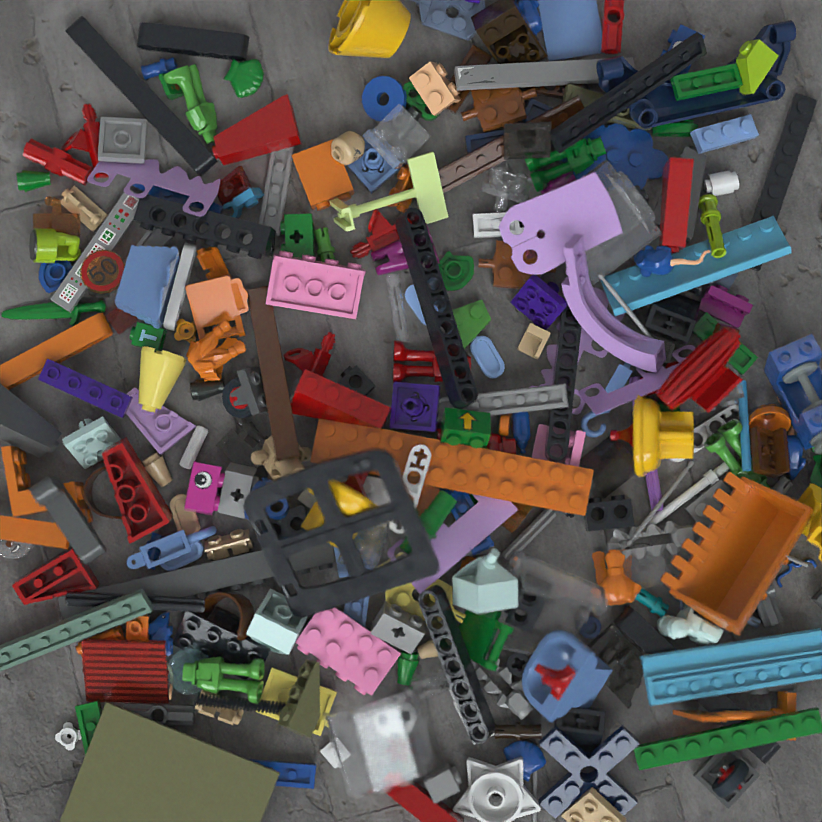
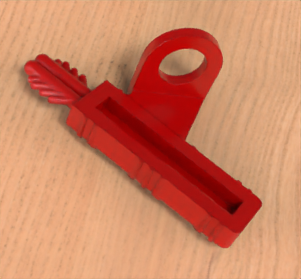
(88, 139)
(382, 235)
(312, 362)

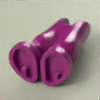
(396, 257)

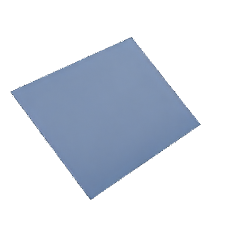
(570, 28)

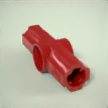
(612, 31)
(57, 161)

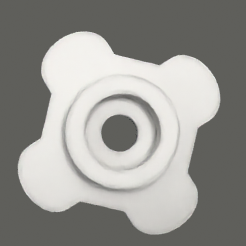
(62, 737)

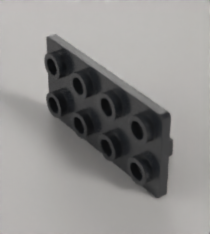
(218, 638)

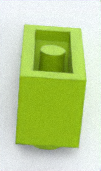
(754, 64)

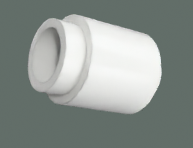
(721, 183)

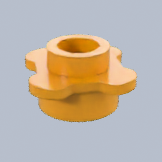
(181, 335)

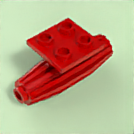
(703, 373)

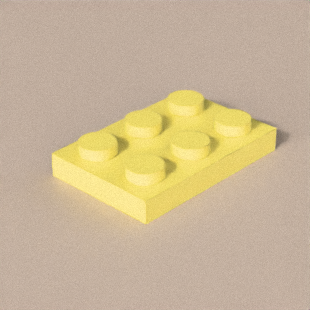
(278, 688)

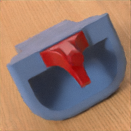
(563, 675)

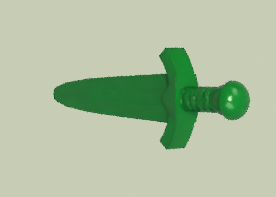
(53, 311)

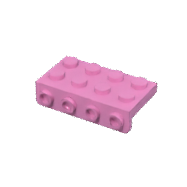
(315, 285)
(347, 649)

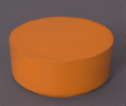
(504, 425)

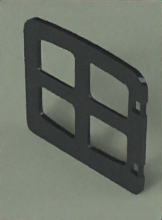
(340, 530)

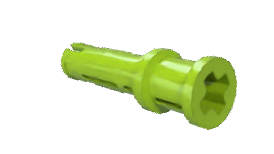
(711, 218)

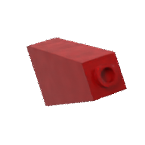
(259, 133)
(675, 203)
(421, 805)

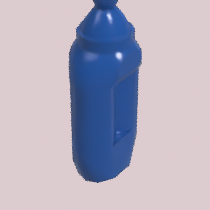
(521, 429)

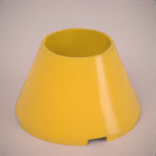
(369, 28)

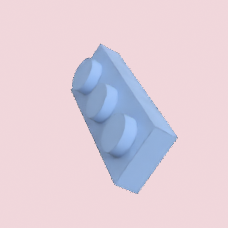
(724, 134)

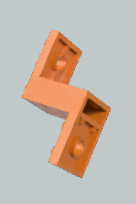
(18, 482)

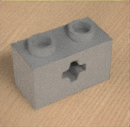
(236, 478)
(398, 627)
(443, 782)

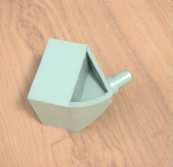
(485, 586)
(275, 624)

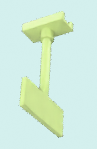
(425, 189)

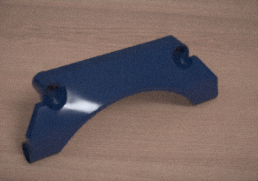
(661, 103)

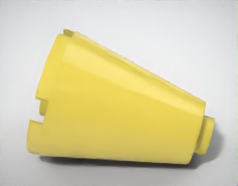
(157, 377)

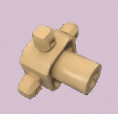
(281, 468)

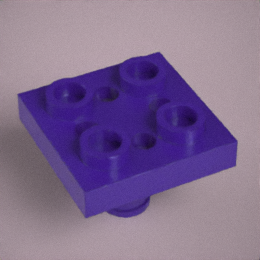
(539, 301)
(404, 397)

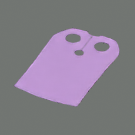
(569, 210)

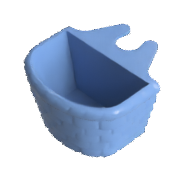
(148, 283)

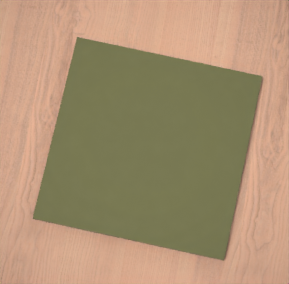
(162, 775)

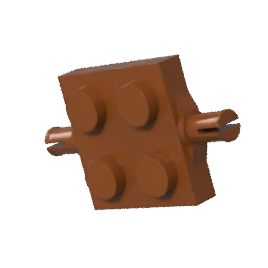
(498, 106)
(504, 270)

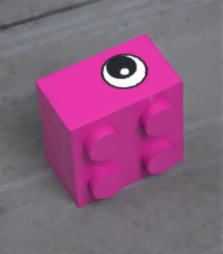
(203, 489)

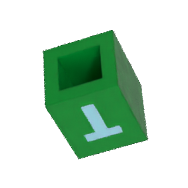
(147, 336)

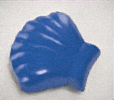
(53, 274)
(532, 756)

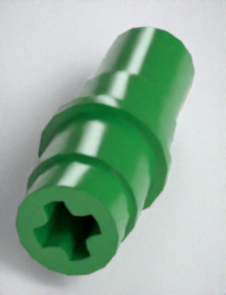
(433, 517)

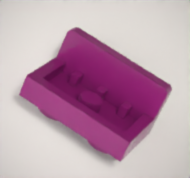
(725, 306)

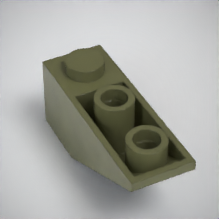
(303, 705)

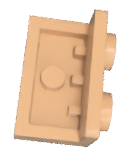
(434, 87)

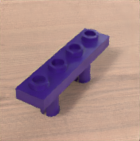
(85, 388)

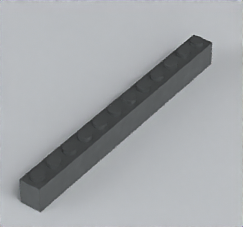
(212, 576)

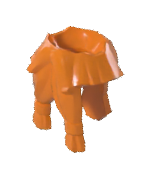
(210, 360)
(618, 587)

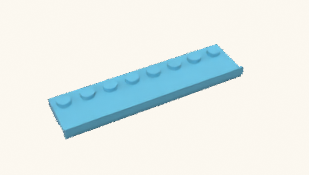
(744, 249)
(733, 666)

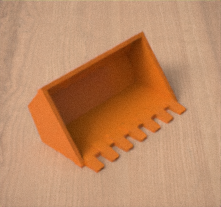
(738, 552)

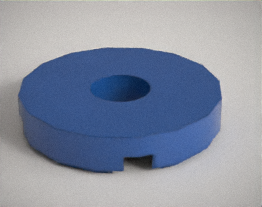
(375, 89)

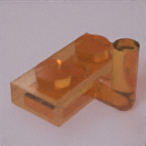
(62, 222)

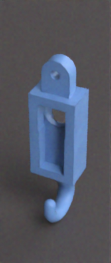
(617, 381)
(170, 547)

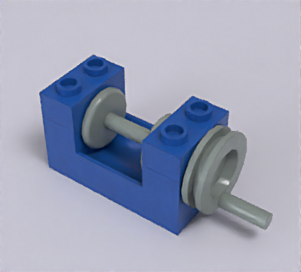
(798, 385)

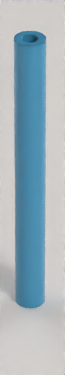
(744, 434)

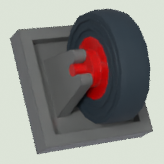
(245, 394)
(726, 776)

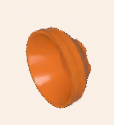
(778, 419)

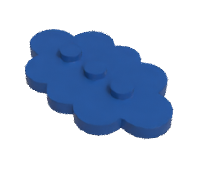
(629, 153)

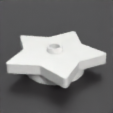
(502, 779)

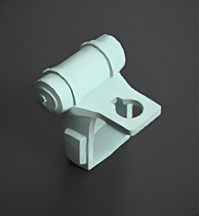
(689, 624)

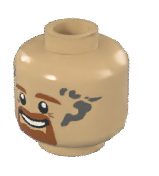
(348, 147)

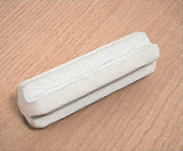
(193, 447)

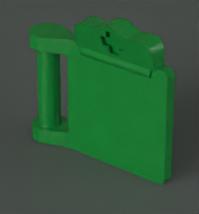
(478, 635)

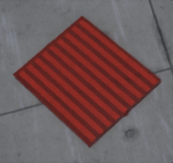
(125, 670)

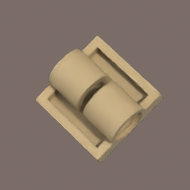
(592, 808)

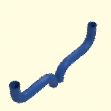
(790, 569)

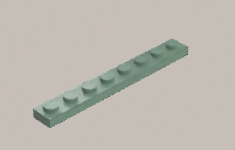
(74, 628)

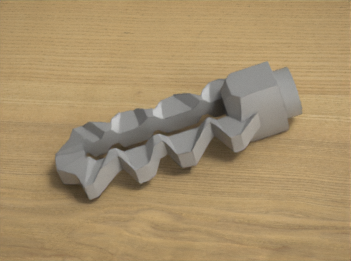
(676, 537)
(516, 700)

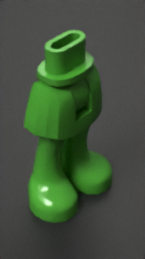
(200, 112)
(717, 442)
(210, 672)

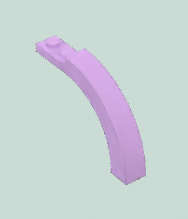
(598, 321)

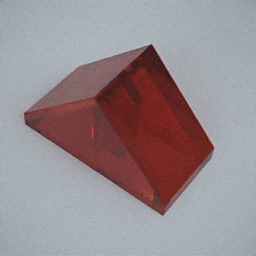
(233, 185)

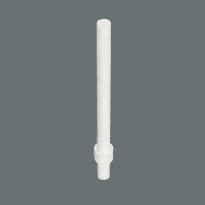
(709, 478)

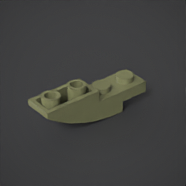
(588, 97)

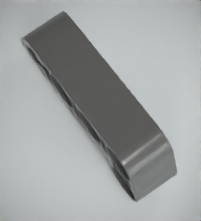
(69, 518)

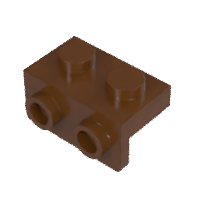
(769, 451)

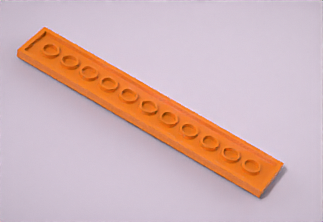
(464, 467)

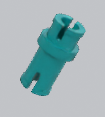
(654, 603)

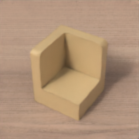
(533, 341)

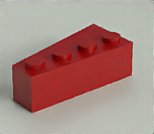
(135, 492)

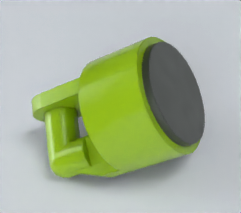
(48, 246)

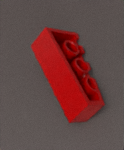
(333, 402)

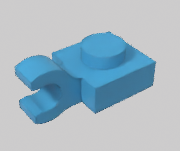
(246, 199)

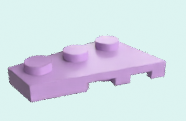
(160, 428)

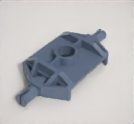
(434, 16)

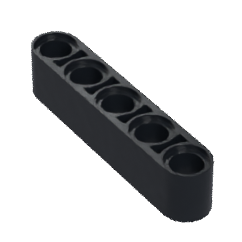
(193, 41)

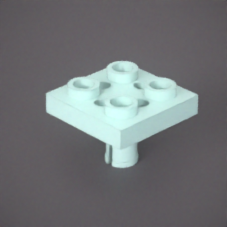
(90, 441)

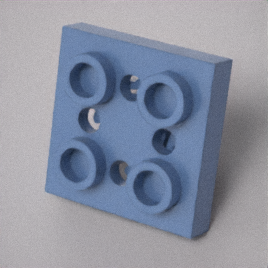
(373, 161)

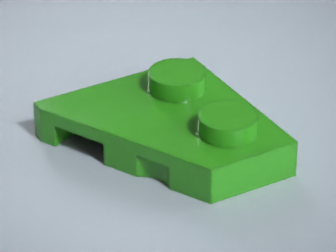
(471, 320)

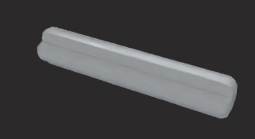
(529, 533)

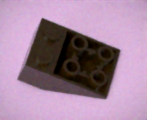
(508, 33)

